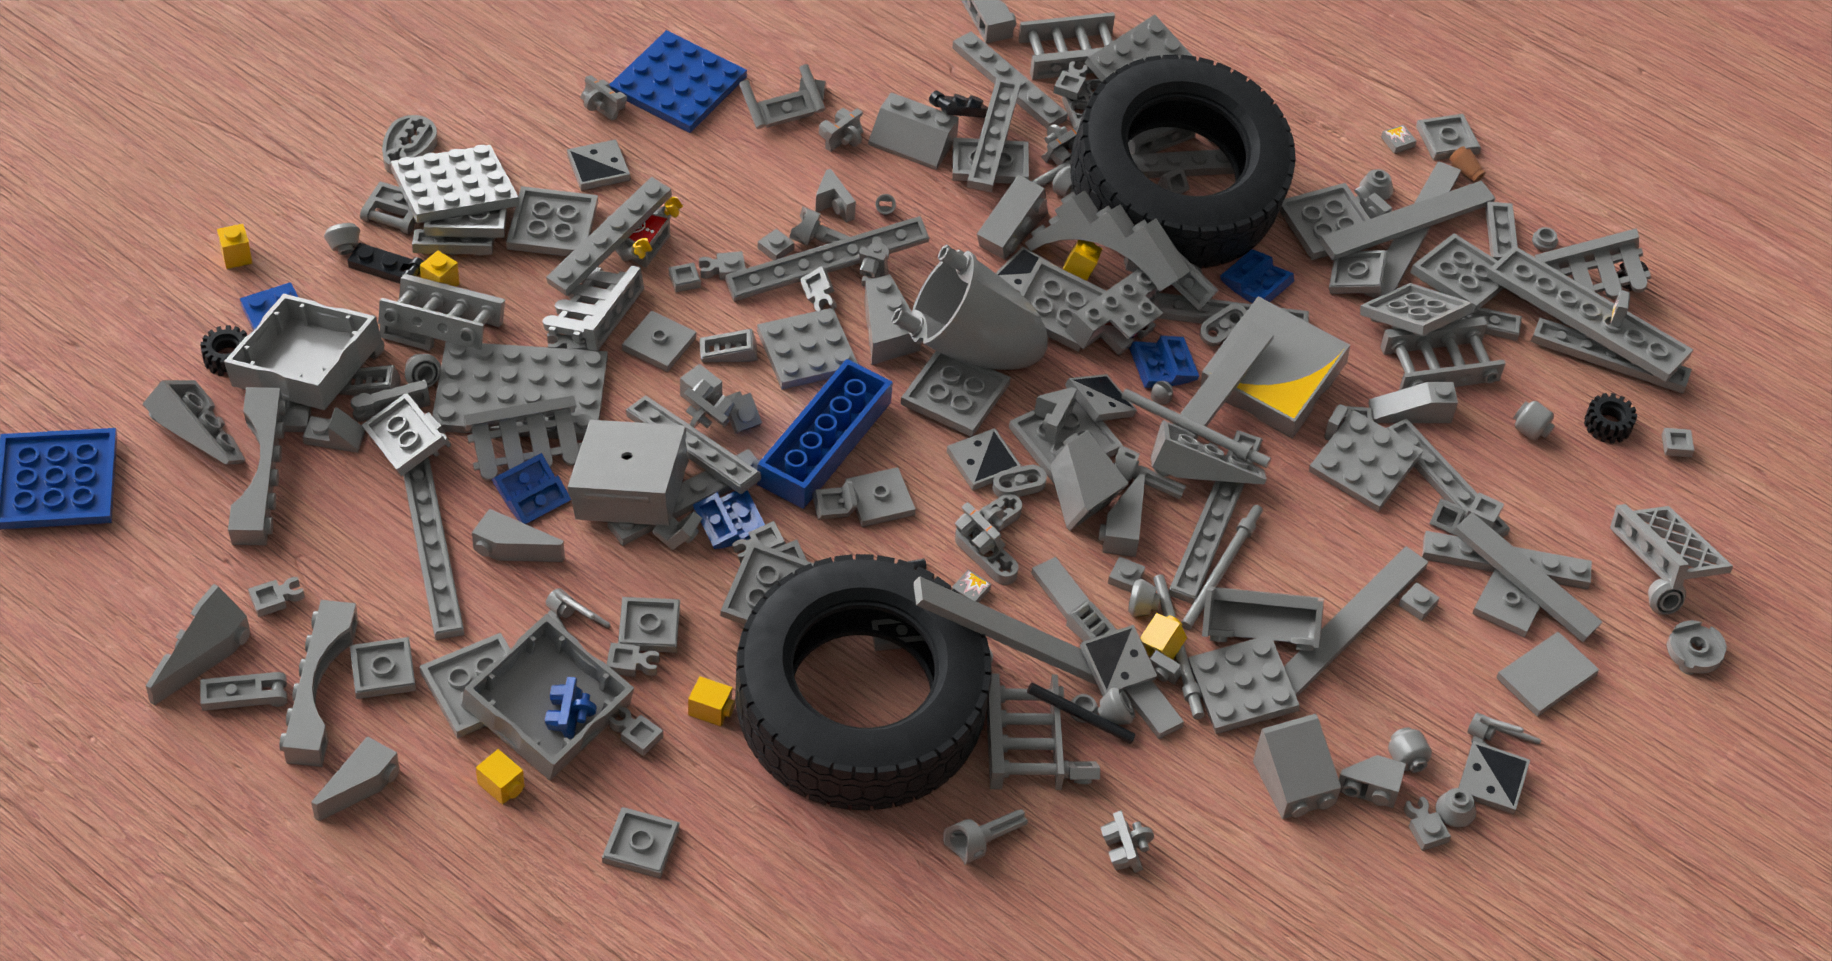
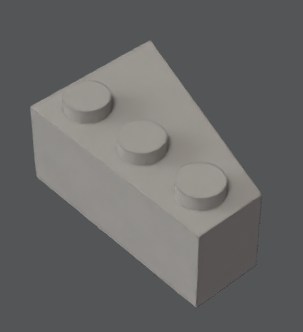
(1013, 217)
(886, 339)

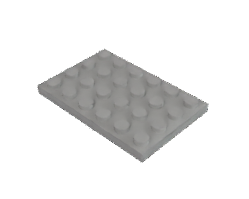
(515, 376)

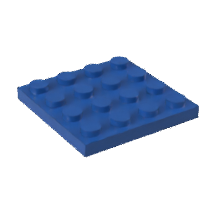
(678, 81)
(57, 478)

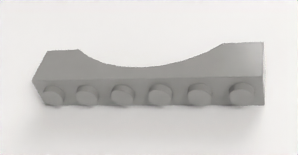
(250, 514)
(332, 633)

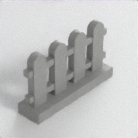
(1602, 254)
(607, 312)
(509, 431)

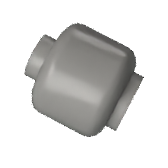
(1534, 420)
(1410, 748)

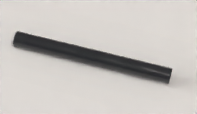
(1080, 712)

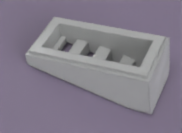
(743, 340)
(386, 377)
(1085, 615)

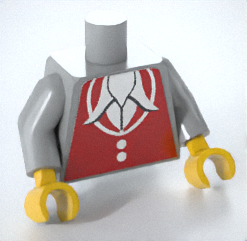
(651, 235)

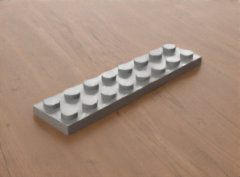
(1589, 313)

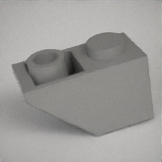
(1373, 780)

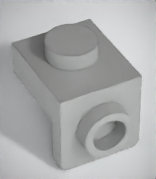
(744, 412)
(835, 501)
(677, 531)

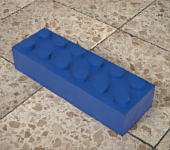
(824, 433)

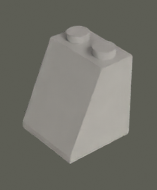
(1084, 478)
(1297, 767)

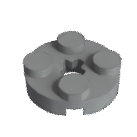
(1691, 660)

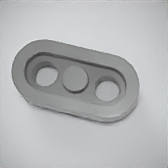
(1221, 324)
(1018, 481)

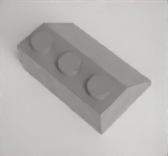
(914, 131)

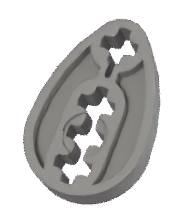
(396, 139)

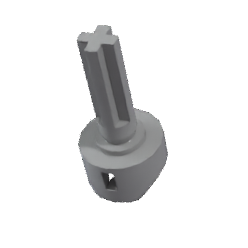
(811, 228)
(1127, 464)
(970, 840)

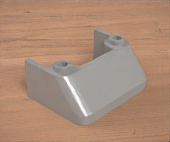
(1262, 614)

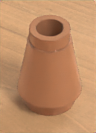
(1467, 163)

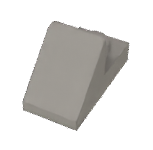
(834, 194)
(1055, 409)
(338, 433)

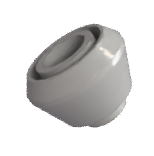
(1062, 182)
(1378, 182)
(343, 237)
(422, 367)
(1664, 598)
(1143, 599)
(1116, 707)
(1456, 807)

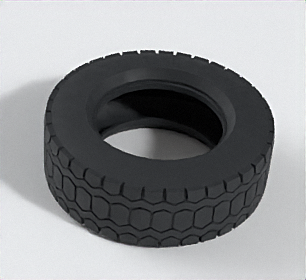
(1210, 104)
(841, 760)

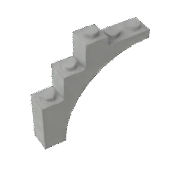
(1143, 243)

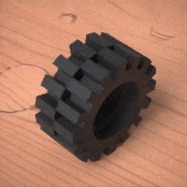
(217, 341)
(1614, 407)

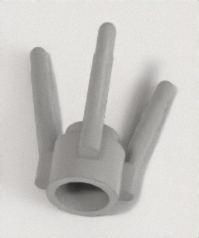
(564, 606)
(1485, 728)

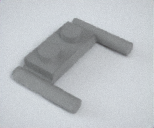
(785, 107)

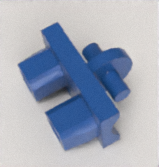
(574, 708)

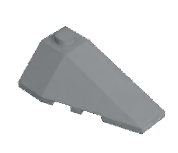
(188, 413)
(1185, 457)
(209, 639)

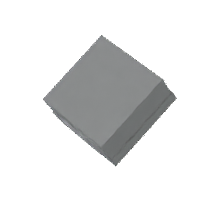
(629, 472)

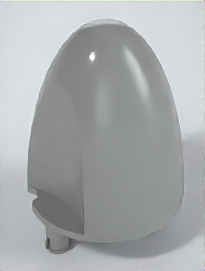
(974, 316)

